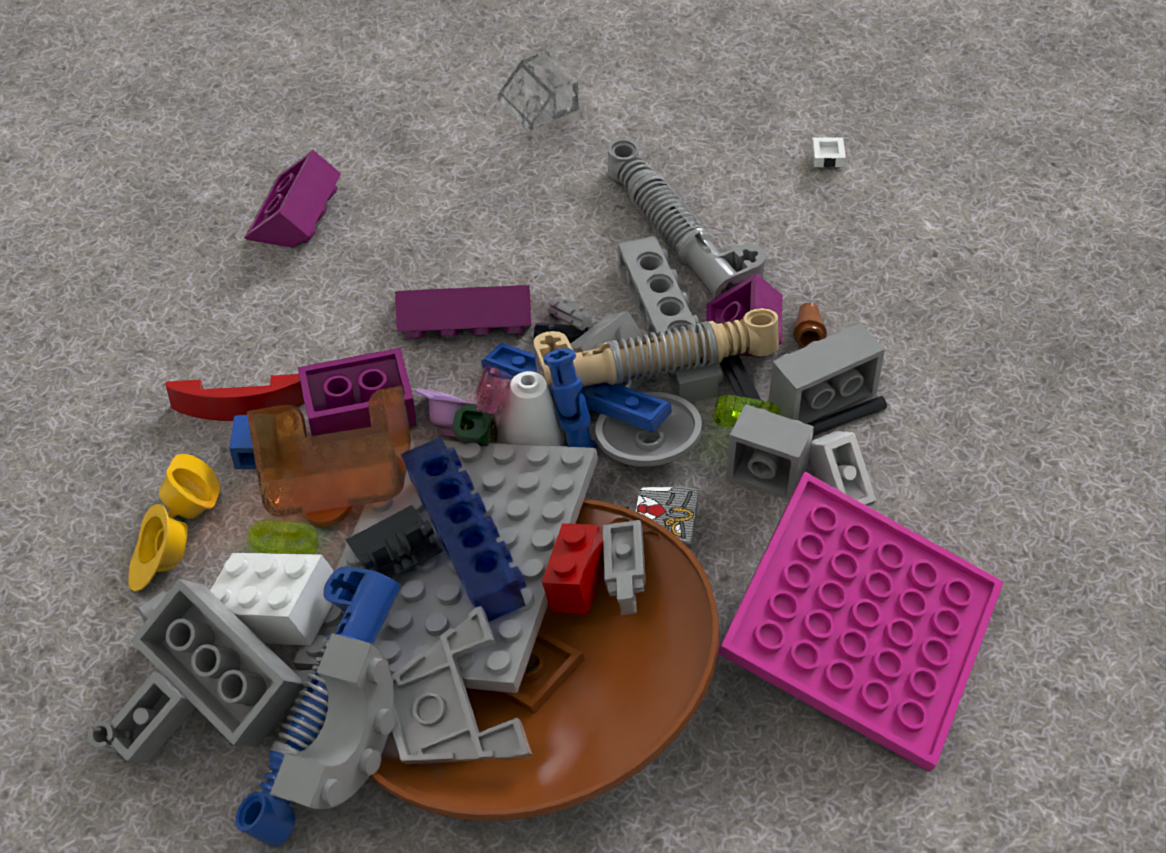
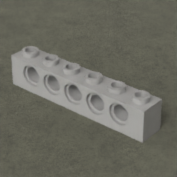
(664, 307)

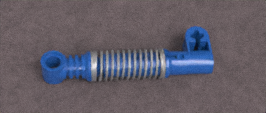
(366, 603)

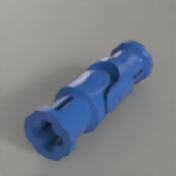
(569, 401)

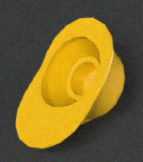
(189, 487)
(158, 547)

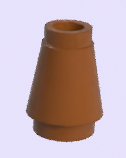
(809, 325)

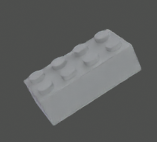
(218, 663)

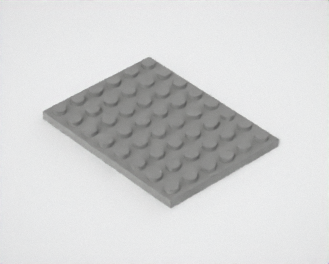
(528, 497)

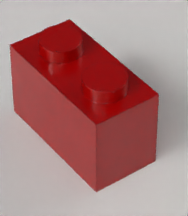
(574, 569)

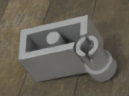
(144, 721)

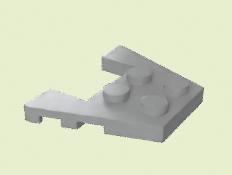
(434, 708)

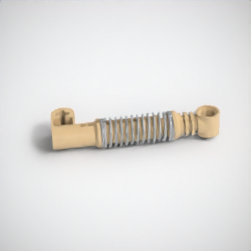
(614, 362)

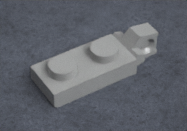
(624, 563)

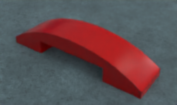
(225, 403)

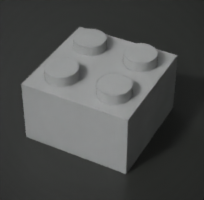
(768, 451)

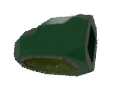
(474, 426)

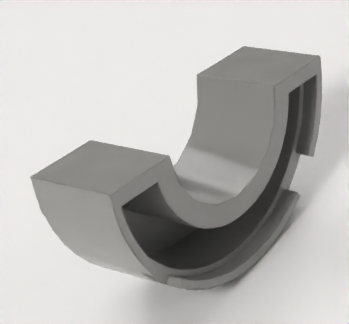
(353, 730)

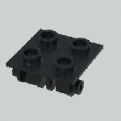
(395, 543)

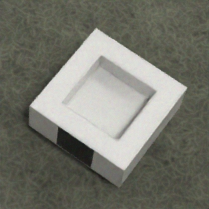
(828, 152)

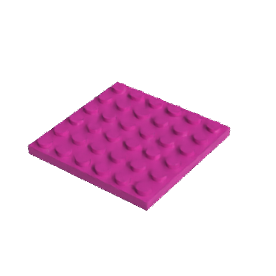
(863, 621)

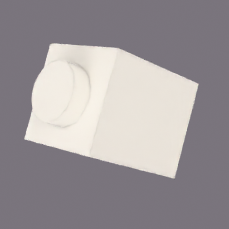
(841, 465)

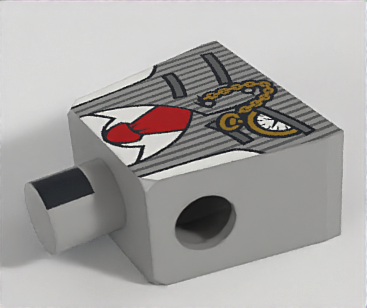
(672, 508)

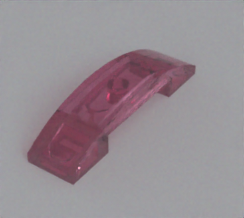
(492, 390)

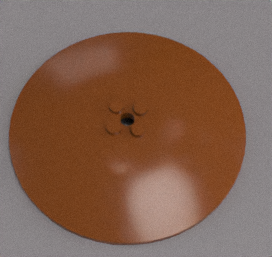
(599, 701)

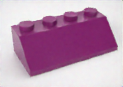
(463, 309)

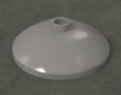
(642, 448)

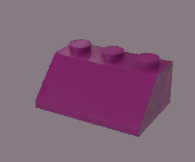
(295, 203)
(340, 390)

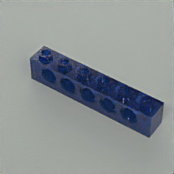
(463, 530)

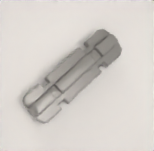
(570, 314)

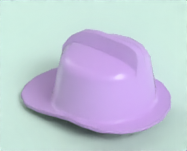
(442, 409)

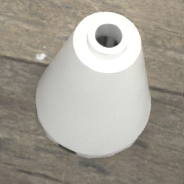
(529, 413)

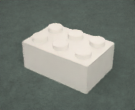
(276, 594)

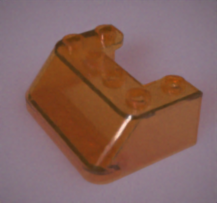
(333, 468)

